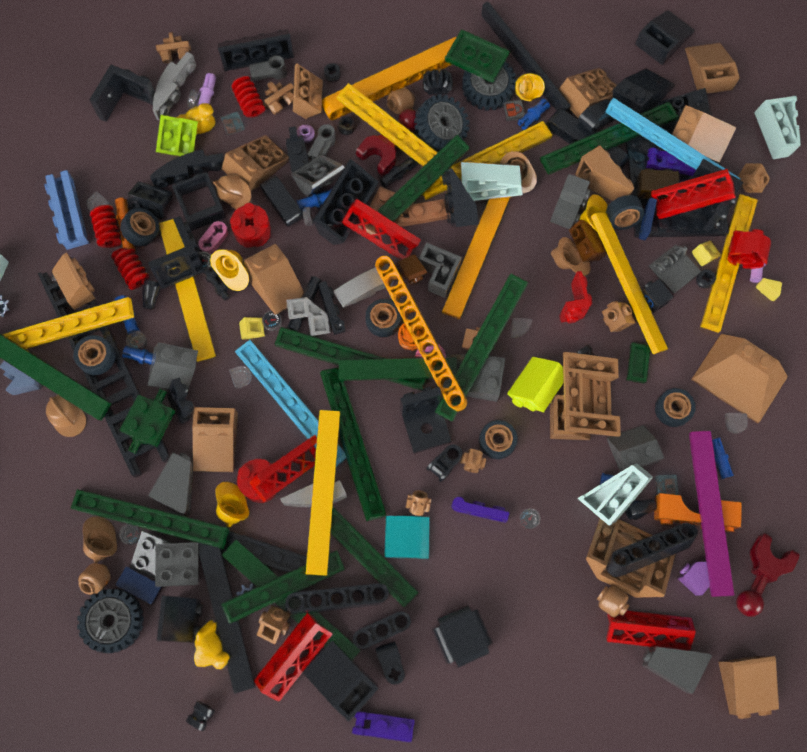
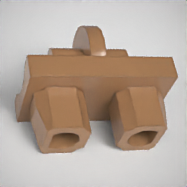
(172, 45)
(273, 101)

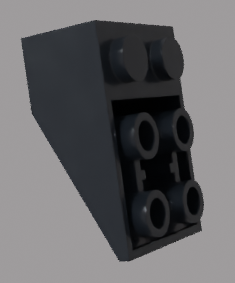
(663, 36)
(697, 99)
(461, 205)
(340, 680)

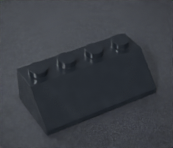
(255, 49)
(351, 185)

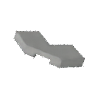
(317, 317)

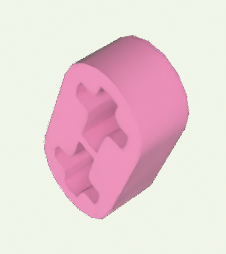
(212, 237)

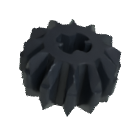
(437, 82)

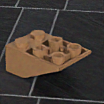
(712, 68)
(587, 90)
(255, 161)
(604, 175)
(214, 439)

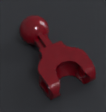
(383, 147)
(767, 570)

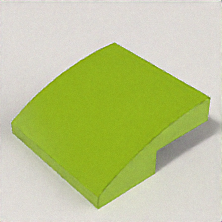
(176, 136)

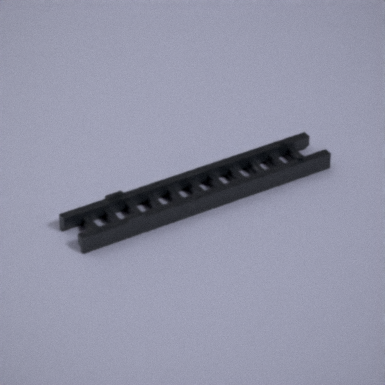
(97, 386)

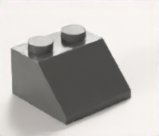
(171, 363)
(635, 447)

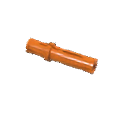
(122, 210)

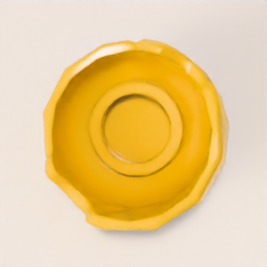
(529, 86)

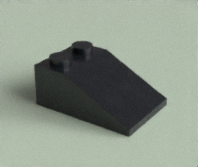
(642, 90)
(179, 619)

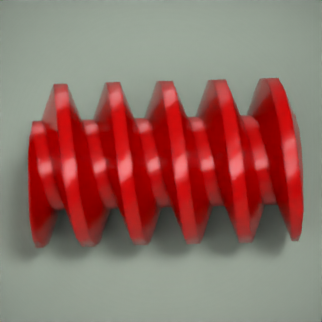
(248, 97)
(105, 226)
(130, 267)

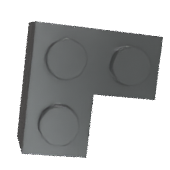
(571, 199)
(442, 266)

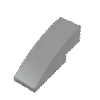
(360, 287)
(303, 497)

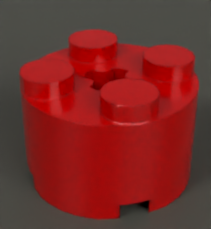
(250, 226)
(749, 249)
(247, 473)

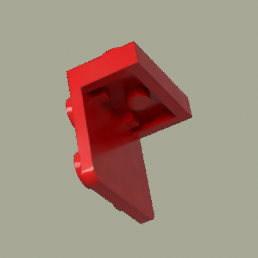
(579, 307)

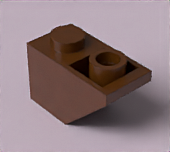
(587, 242)
(411, 270)

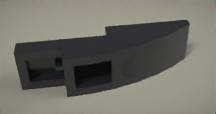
(184, 166)

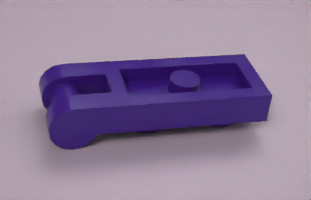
(667, 162)
(478, 509)
(384, 726)

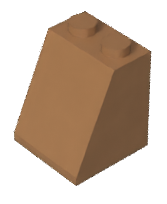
(750, 685)

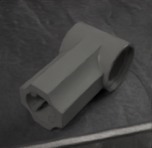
(269, 69)
(322, 144)

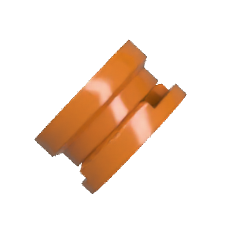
(405, 338)

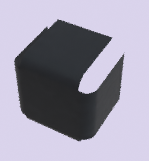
(462, 636)

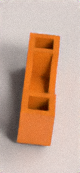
(672, 509)

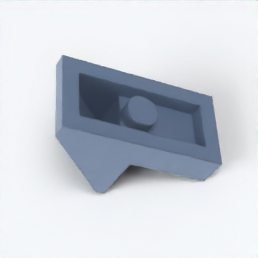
(20, 382)

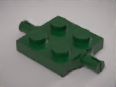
(147, 421)

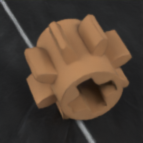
(473, 460)
(418, 503)

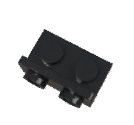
(149, 198)

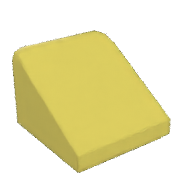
(705, 253)
(770, 288)
(251, 328)

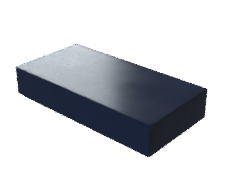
(647, 219)
(138, 585)

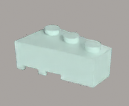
(779, 125)
(491, 180)
(617, 493)

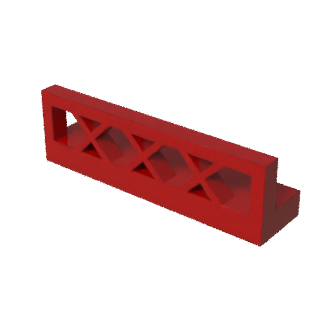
(694, 196)
(383, 224)
(286, 460)
(652, 626)
(288, 656)

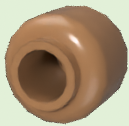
(400, 100)
(94, 578)
(613, 601)

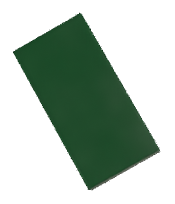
(638, 363)

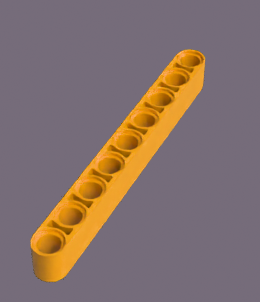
(392, 78)
(427, 338)

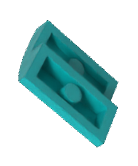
(407, 537)

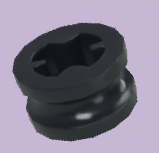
(332, 67)
(346, 131)
(708, 274)

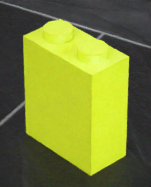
(537, 384)

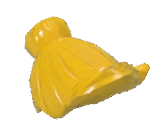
(202, 114)
(209, 648)

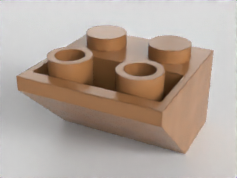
(307, 93)
(73, 281)
(557, 422)

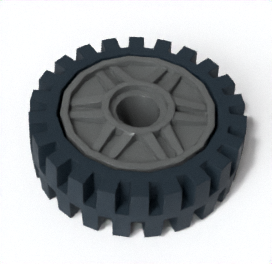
(491, 94)
(441, 109)
(94, 618)

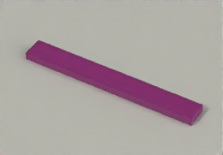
(711, 514)

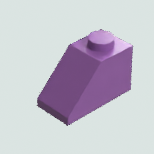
(695, 577)

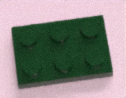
(477, 56)

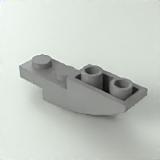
(167, 89)

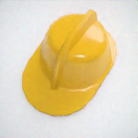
(594, 205)
(230, 268)
(230, 504)

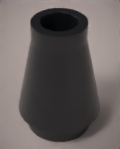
(150, 293)
(640, 508)

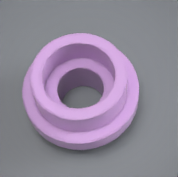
(306, 137)

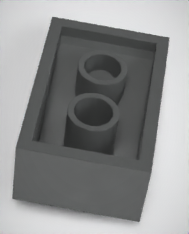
(316, 174)
(489, 380)

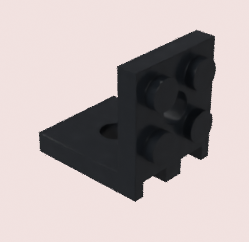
(114, 84)
(723, 207)
(185, 260)
(420, 410)

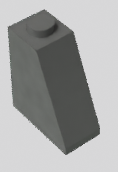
(175, 484)
(677, 666)

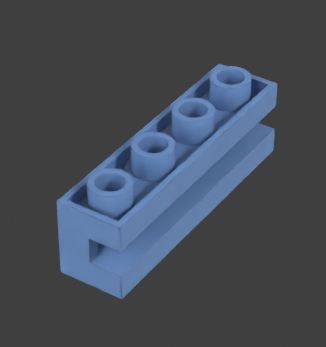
(66, 210)

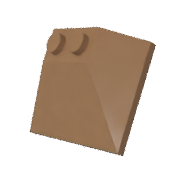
(741, 375)
(589, 394)
(644, 582)

